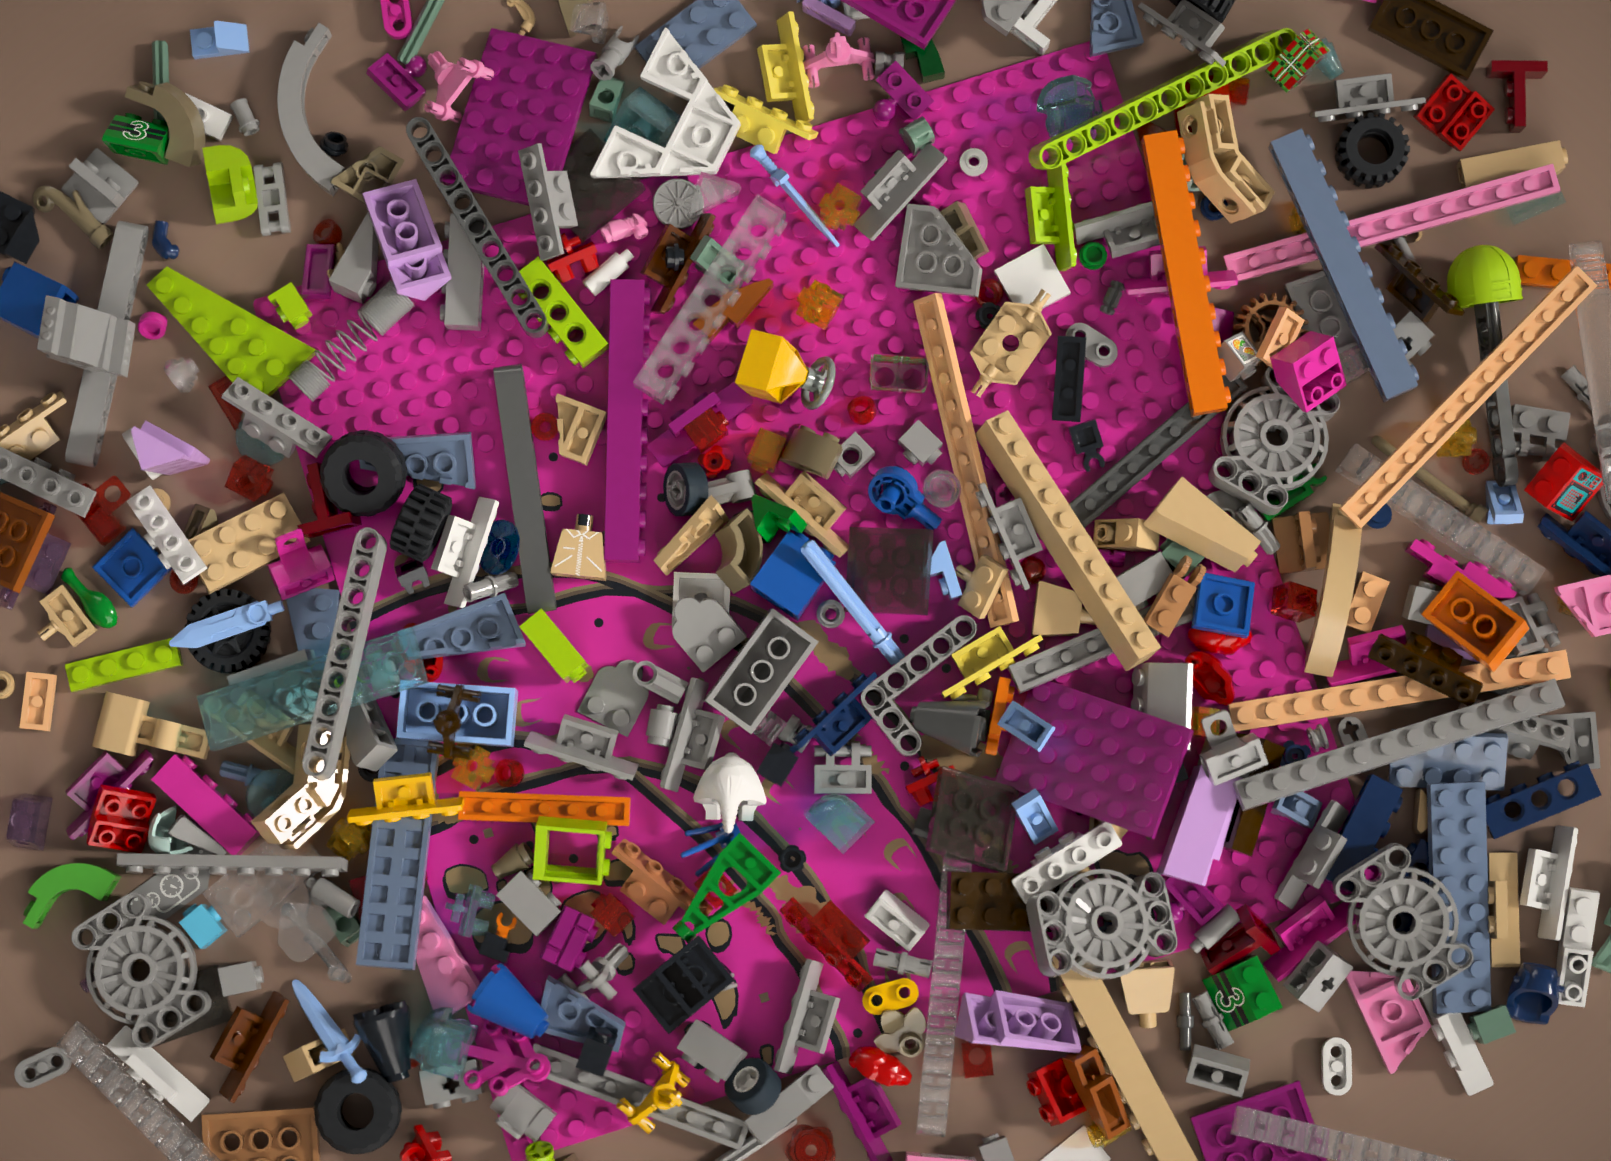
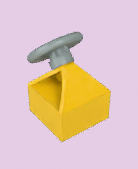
(775, 370)

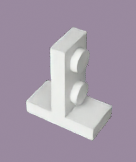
(1026, 30)

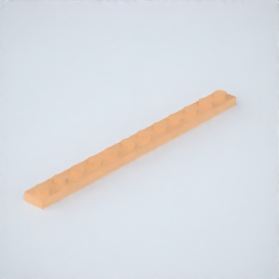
(1467, 397)
(962, 444)
(1390, 692)

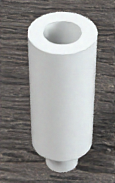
(610, 269)

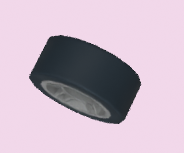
(685, 488)

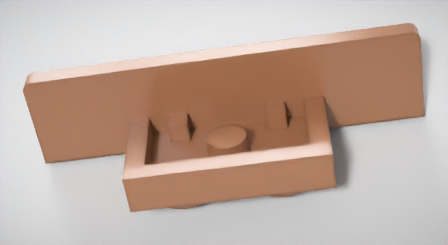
(653, 886)

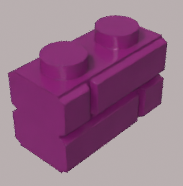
(569, 939)

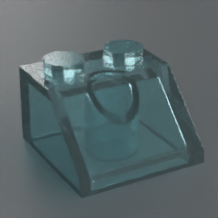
(646, 117)

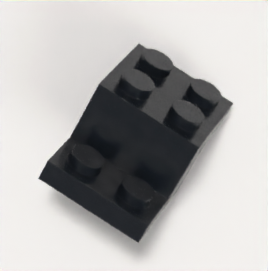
(683, 984)

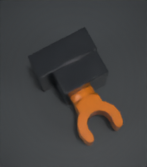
(495, 944)

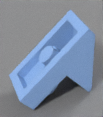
(220, 40)
(1502, 504)
(942, 564)
(1026, 726)
(1034, 816)

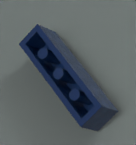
(1365, 825)

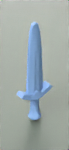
(780, 177)
(332, 1037)

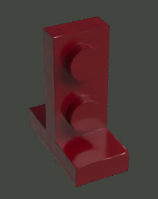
(1515, 86)
(325, 511)
(1240, 941)

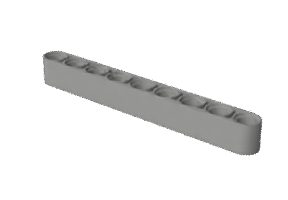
(98, 387)
(349, 667)

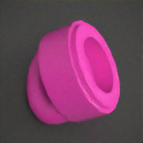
(152, 325)

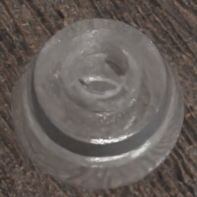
(182, 373)
(941, 488)

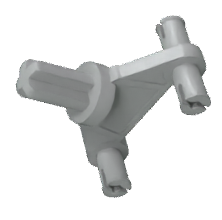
(599, 972)

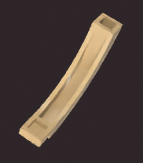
(1335, 595)

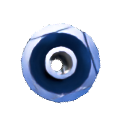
(508, 1004)

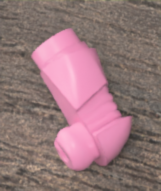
(624, 228)

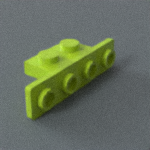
(1051, 217)

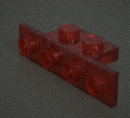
(833, 937)

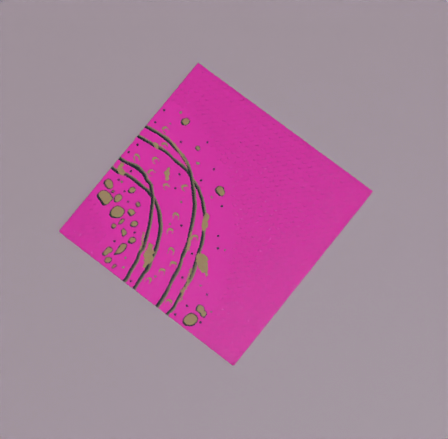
(444, 382)

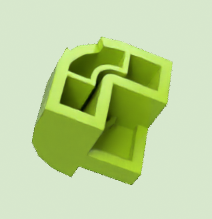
(230, 183)

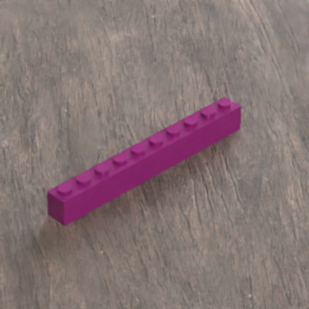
(625, 422)

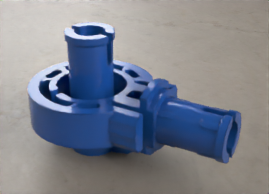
(901, 496)

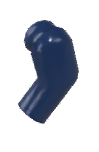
(161, 243)

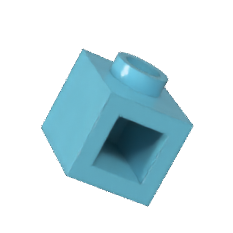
(202, 924)

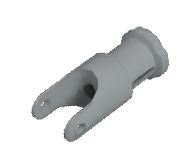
(613, 55)

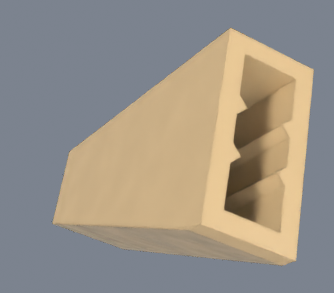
(1510, 162)
(1203, 527)

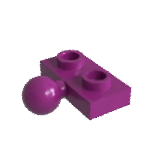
(399, 81)
(902, 92)
(1194, 898)

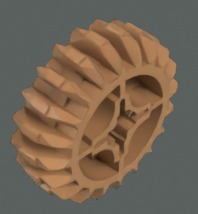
(1262, 321)

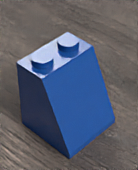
(24, 297)
(788, 576)

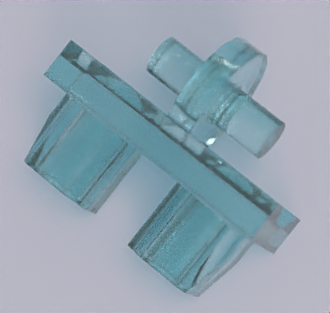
(475, 898)

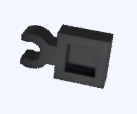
(1086, 439)

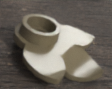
(900, 1028)

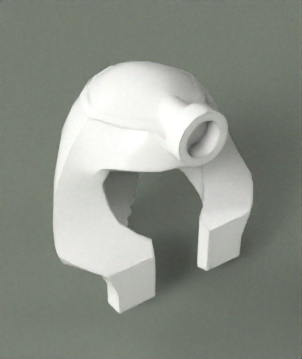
(727, 785)

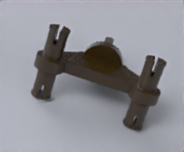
(449, 722)

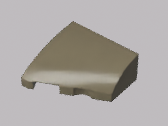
(369, 173)
(964, 226)

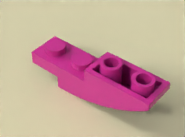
(1442, 568)

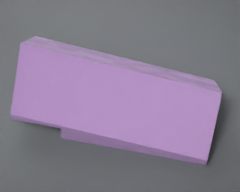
(408, 239)
(164, 452)
(1199, 828)
(1017, 1022)

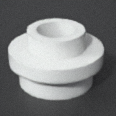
(973, 170)

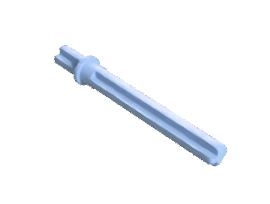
(859, 611)

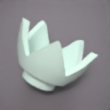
(160, 840)

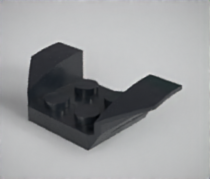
(17, 229)

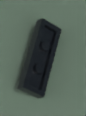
(1069, 378)

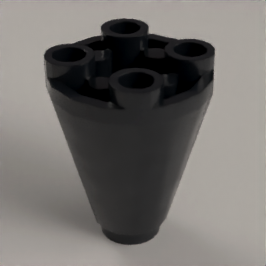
(387, 1038)

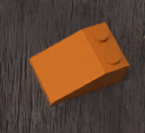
(1476, 621)

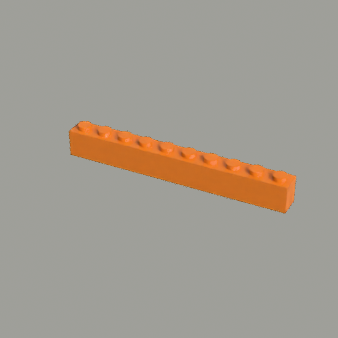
(1184, 273)

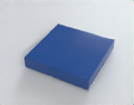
(131, 567)
(1223, 605)

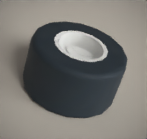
(753, 1086)

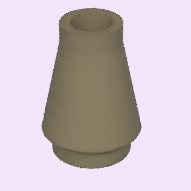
(513, 861)

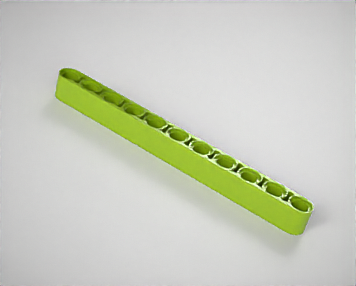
(1152, 103)

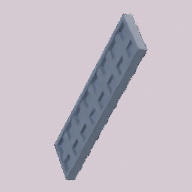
(1460, 862)
(396, 872)

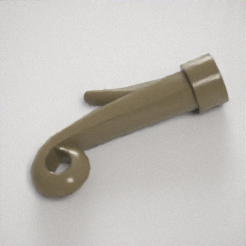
(98, 234)

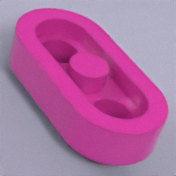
(395, 13)

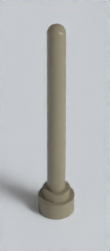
(1472, 511)

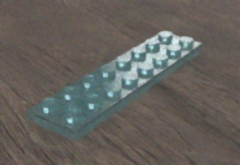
(291, 693)

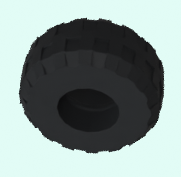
(349, 495)
(336, 1129)

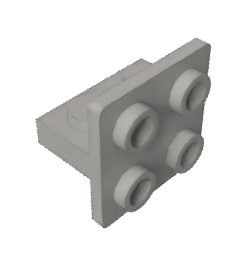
(100, 184)

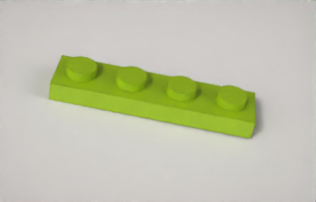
(122, 665)

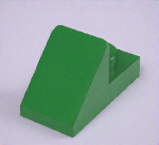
(771, 516)

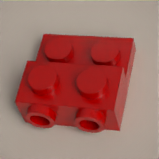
(1055, 1092)

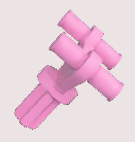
(837, 54)
(451, 81)

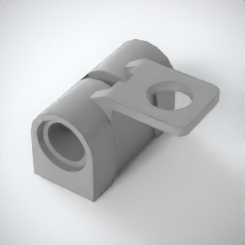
(1228, 753)
(522, 1113)

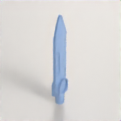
(226, 624)

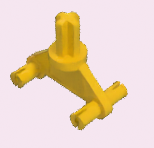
(661, 1096)

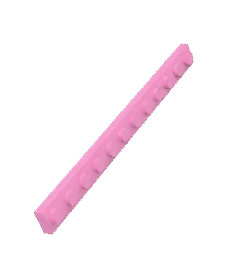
(1402, 220)

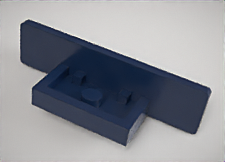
(1585, 540)
(841, 723)

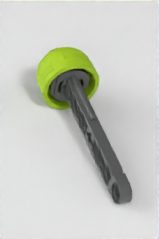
(1483, 280)

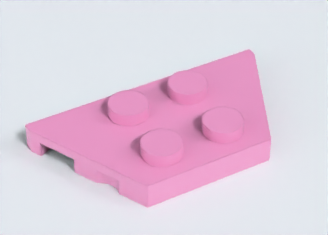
(1589, 603)
(1391, 1020)

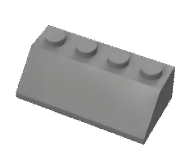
(760, 671)

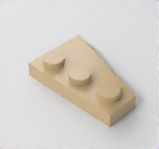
(692, 535)

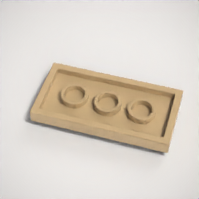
(244, 542)

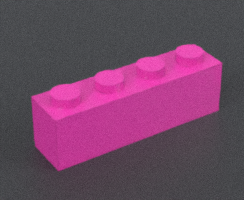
(206, 805)

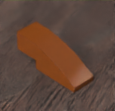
(749, 299)
(1097, 1091)

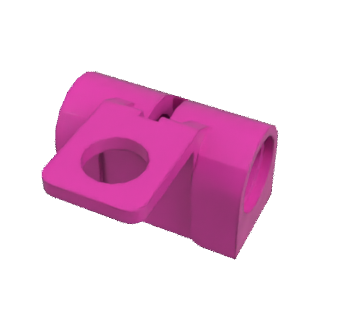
(299, 567)

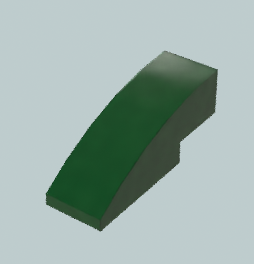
(928, 60)

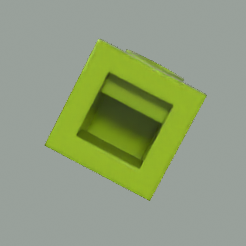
(291, 306)

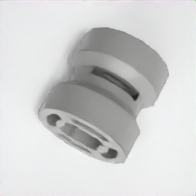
(883, 60)
(793, 725)

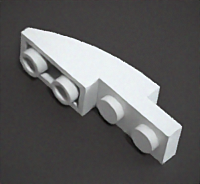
(1575, 945)

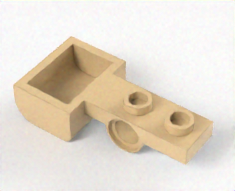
(125, 725)

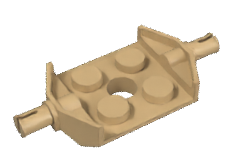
(1005, 366)

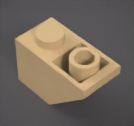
(1125, 535)

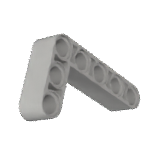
(910, 677)

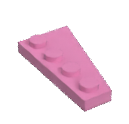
(442, 965)

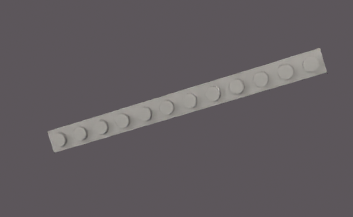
(1398, 744)

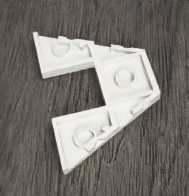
(699, 137)

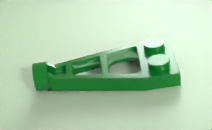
(750, 864)

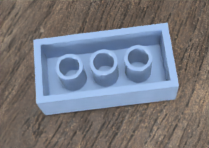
(482, 723)

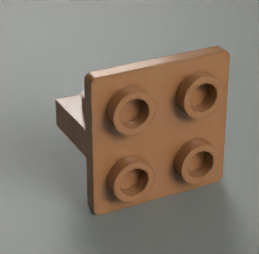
(1302, 541)

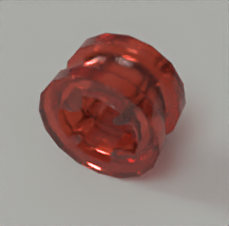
(1481, 468)

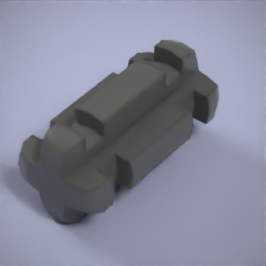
(1112, 297)

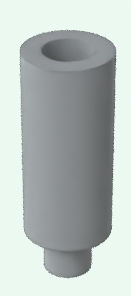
(333, 896)
(1215, 928)

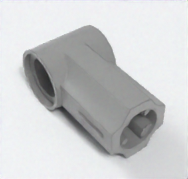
(735, 488)
(662, 683)

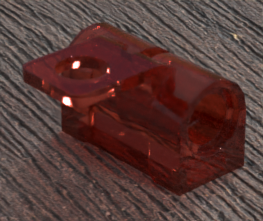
(99, 517)

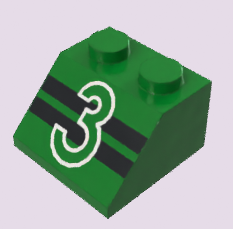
(138, 138)
(1242, 993)

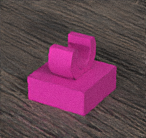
(932, 195)

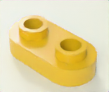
(890, 996)

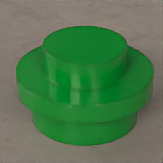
(1093, 255)

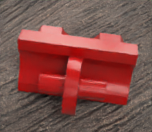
(584, 253)
(920, 788)
(424, 1147)

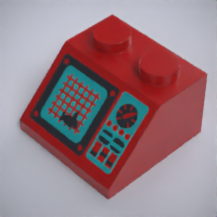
(1565, 483)

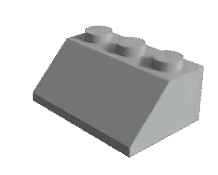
(1164, 691)

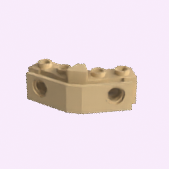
(1216, 160)
(305, 799)

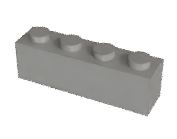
(465, 289)

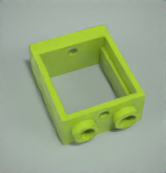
(555, 647)
(570, 874)

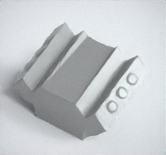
(85, 337)

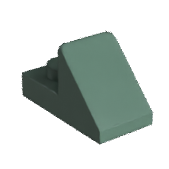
(704, 256)

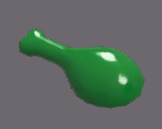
(96, 604)

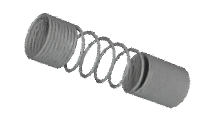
(380, 312)

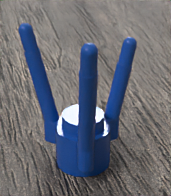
(721, 838)

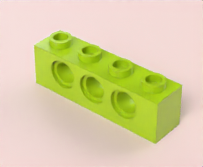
(592, 344)

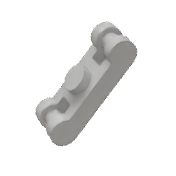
(272, 199)

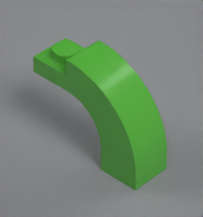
(50, 886)

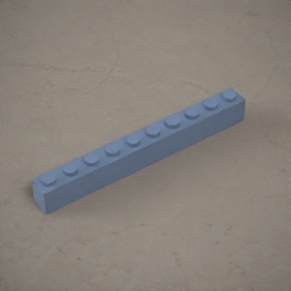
(1343, 265)

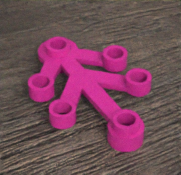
(504, 1060)

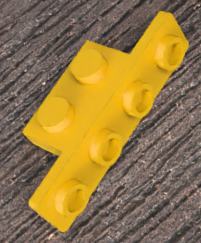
(404, 797)

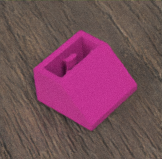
(1309, 370)

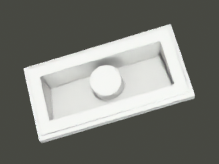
(897, 920)

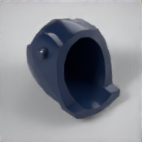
(1534, 993)

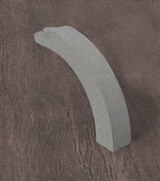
(292, 113)

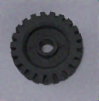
(238, 651)

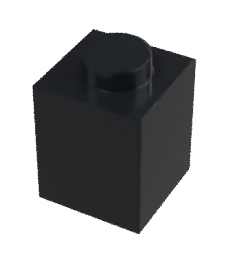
(778, 764)
(596, 1050)

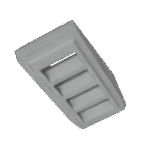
(190, 832)

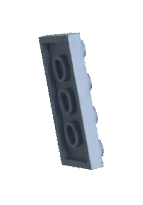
(703, 30)
(1467, 760)

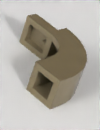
(182, 118)

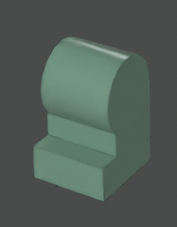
(606, 99)
(917, 135)
(347, 928)

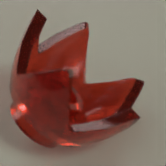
(807, 1135)

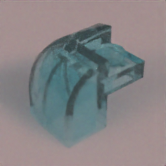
(1067, 104)
(839, 820)
(443, 1043)

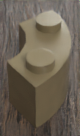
(812, 452)
(740, 551)

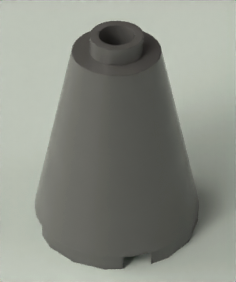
(954, 723)

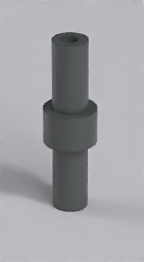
(1185, 1021)

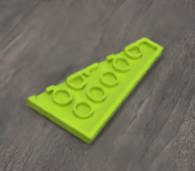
(230, 335)

